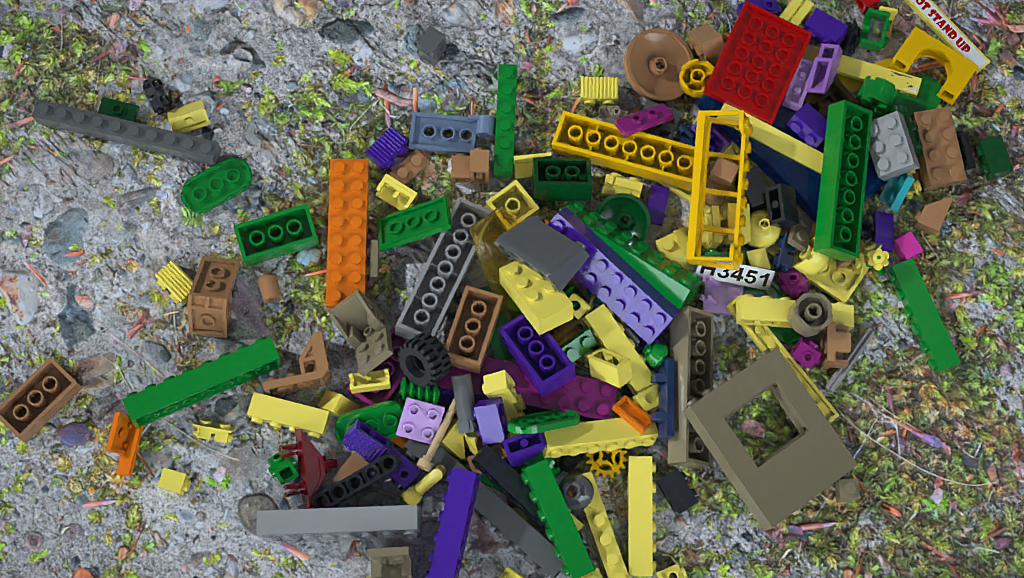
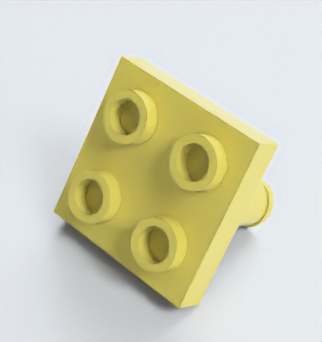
(711, 240)

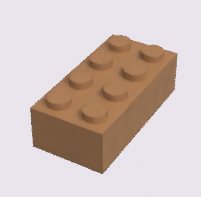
(941, 155)
(473, 328)
(38, 399)

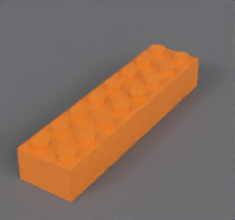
(347, 229)

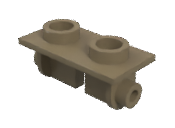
(611, 113)

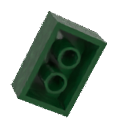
(562, 179)

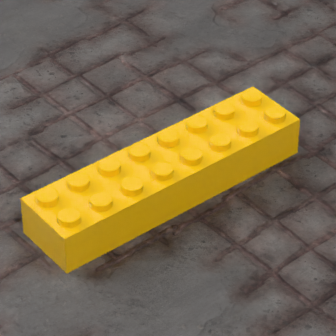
(634, 154)

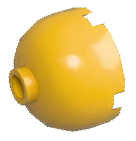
(695, 76)

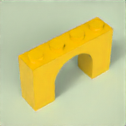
(957, 67)

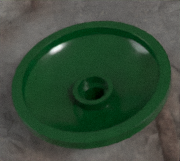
(628, 205)

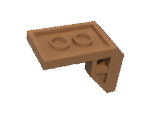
(211, 297)
(313, 357)

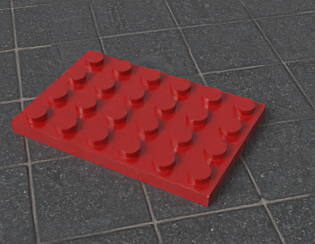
(757, 63)

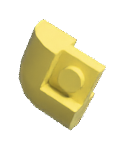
(675, 246)

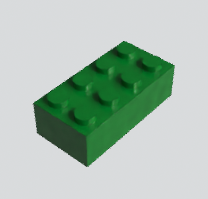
(276, 235)

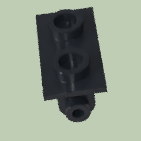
(848, 45)
(154, 87)
(966, 151)

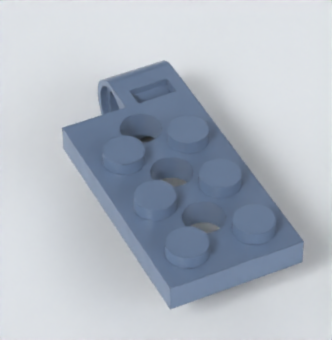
(478, 125)

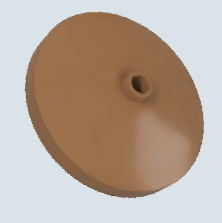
(654, 64)

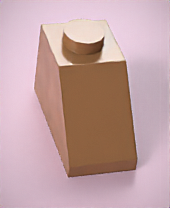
(932, 216)

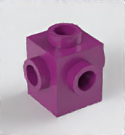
(793, 284)
(807, 352)

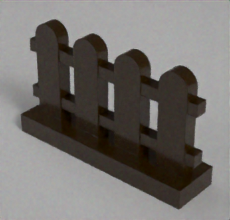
(836, 93)

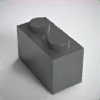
(431, 46)

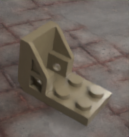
(365, 329)
(391, 562)

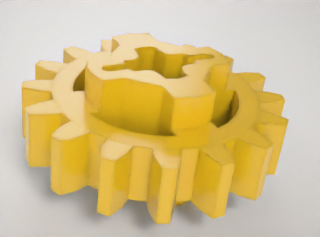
(612, 465)

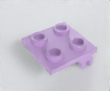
(718, 295)
(420, 420)

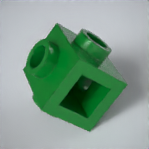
(283, 468)

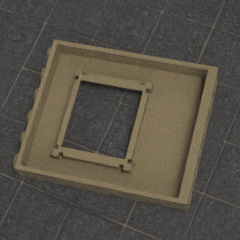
(792, 472)

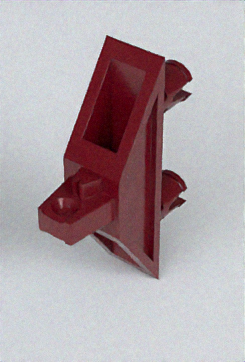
(311, 468)

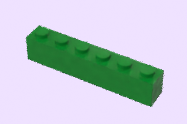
(505, 121)
(923, 316)
(557, 519)

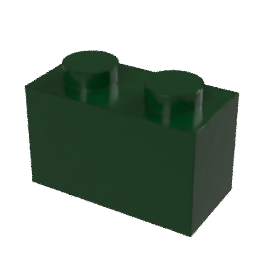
(993, 157)

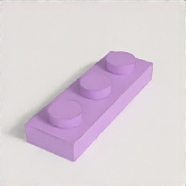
(798, 87)

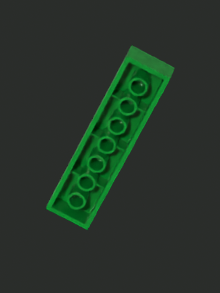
(843, 181)
(663, 274)
(202, 382)

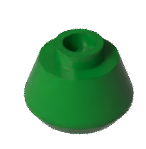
(655, 353)

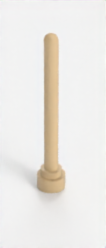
(426, 461)

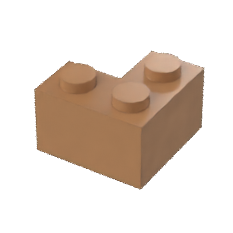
(706, 43)
(470, 168)
(720, 177)

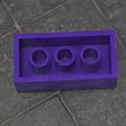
(536, 355)

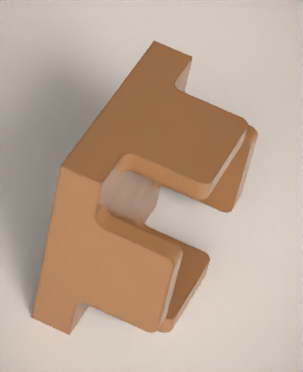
(834, 343)

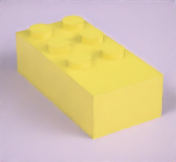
(535, 297)

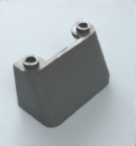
(543, 251)

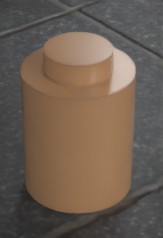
(269, 288)

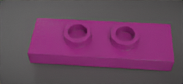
(644, 119)

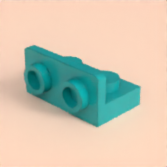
(896, 190)

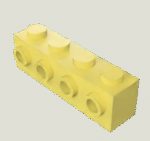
(289, 415)

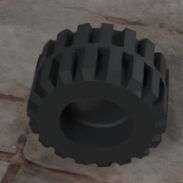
(424, 360)

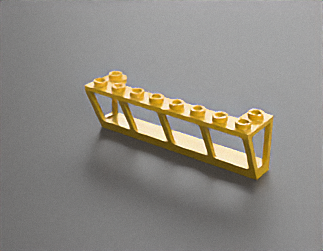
(699, 189)

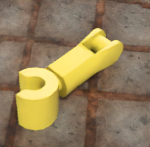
(416, 492)

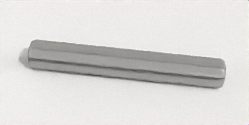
(856, 350)

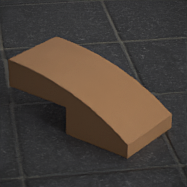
(351, 465)

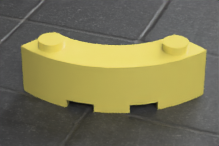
(501, 385)

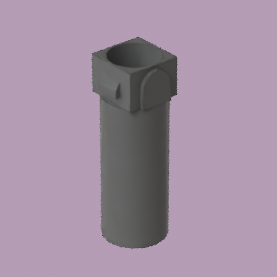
(464, 403)

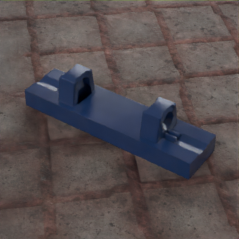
(665, 416)

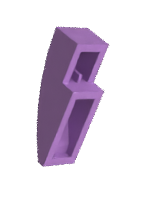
(824, 68)

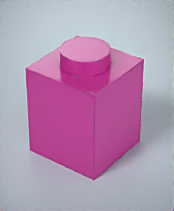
(906, 246)

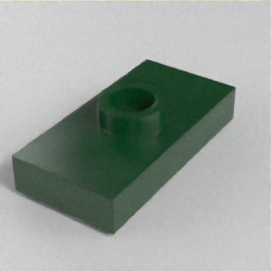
(118, 109)

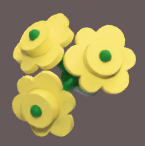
(876, 257)

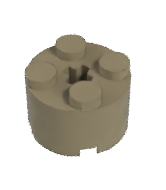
(807, 323)

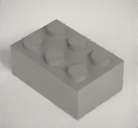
(892, 147)

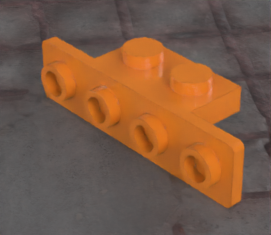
(124, 441)

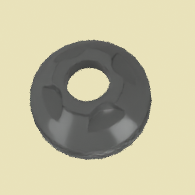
(585, 491)

